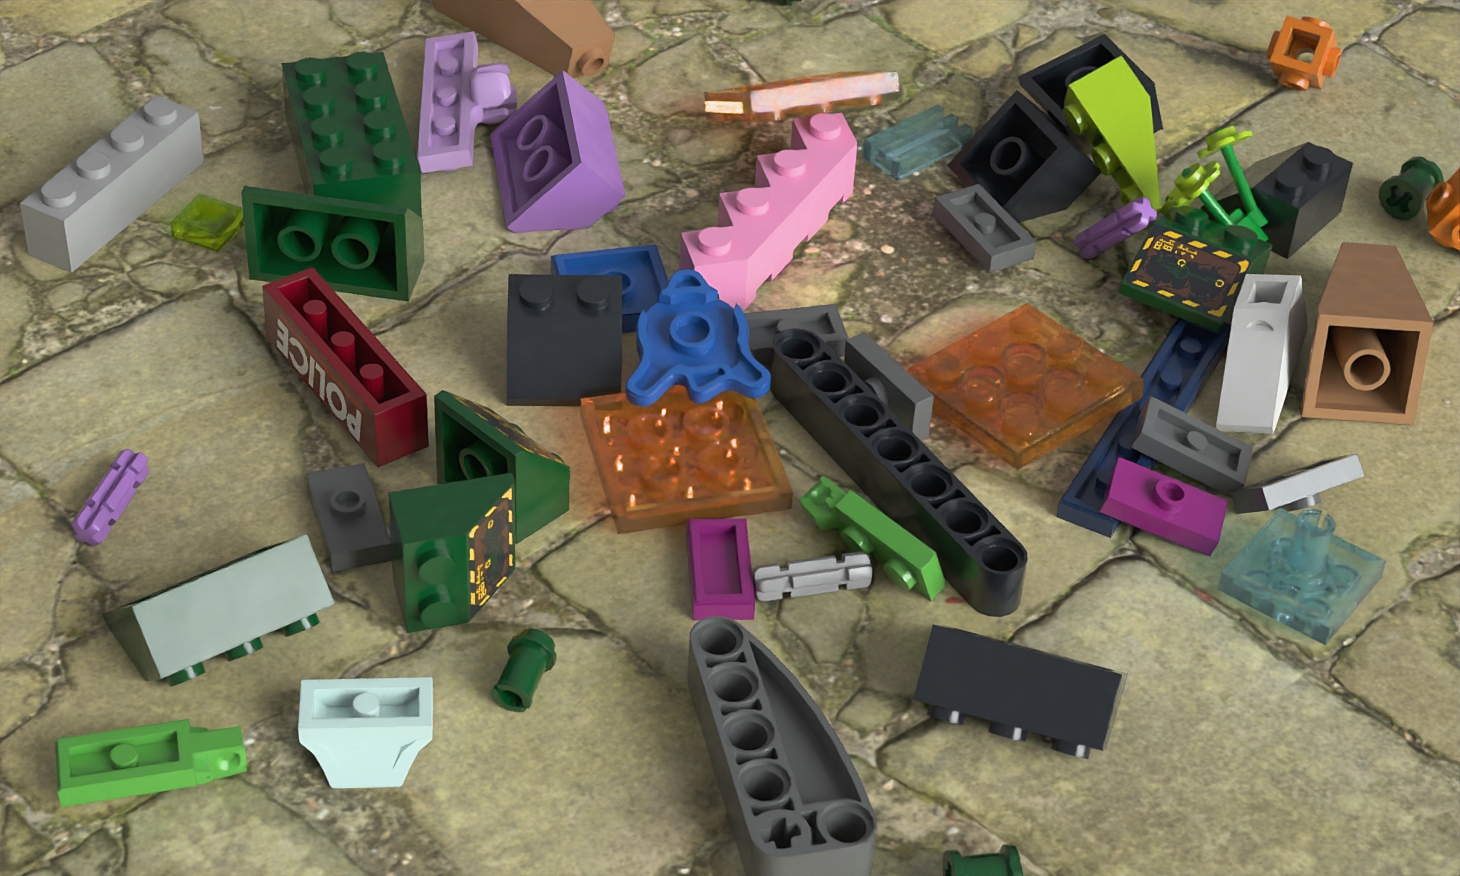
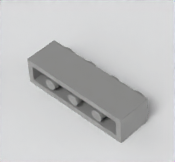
(112, 183)

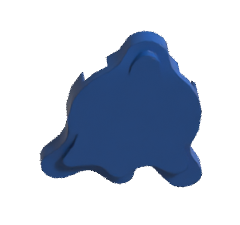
(693, 343)

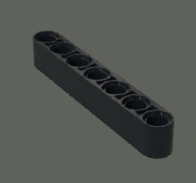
(898, 472)

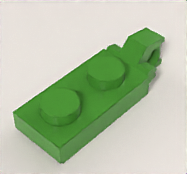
(870, 531)
(145, 760)

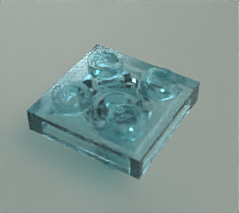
(1309, 564)

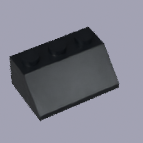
(1019, 690)

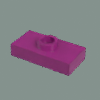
(1164, 506)

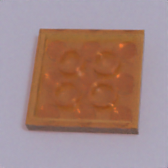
(802, 95)
(1025, 385)
(684, 459)

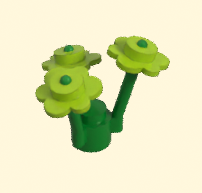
(1196, 179)

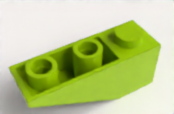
(1118, 124)

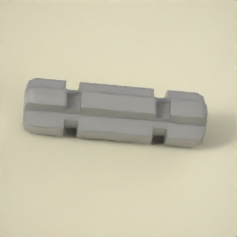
(812, 576)

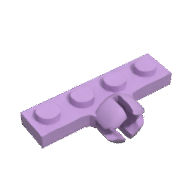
(456, 99)

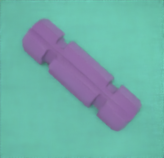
(1115, 228)
(110, 497)

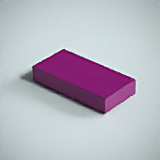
(720, 568)

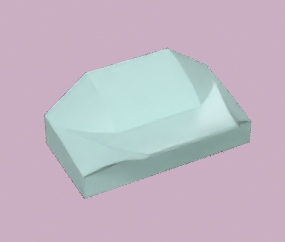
(366, 728)

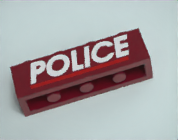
(346, 367)

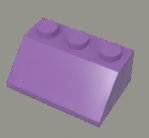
(557, 160)

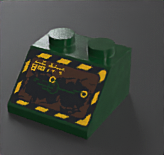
(1194, 267)
(481, 443)
(451, 548)

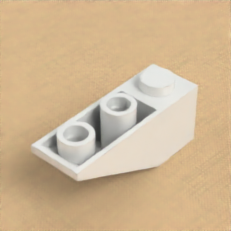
(1262, 352)

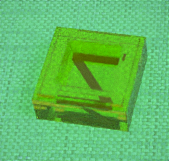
(207, 223)

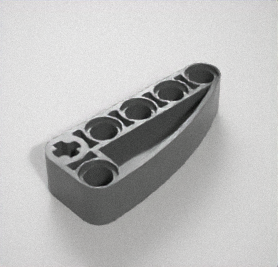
(776, 760)

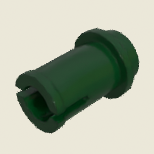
(529, 657)

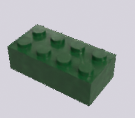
(351, 131)

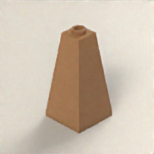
(544, 32)
(1368, 340)

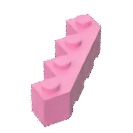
(786, 206)

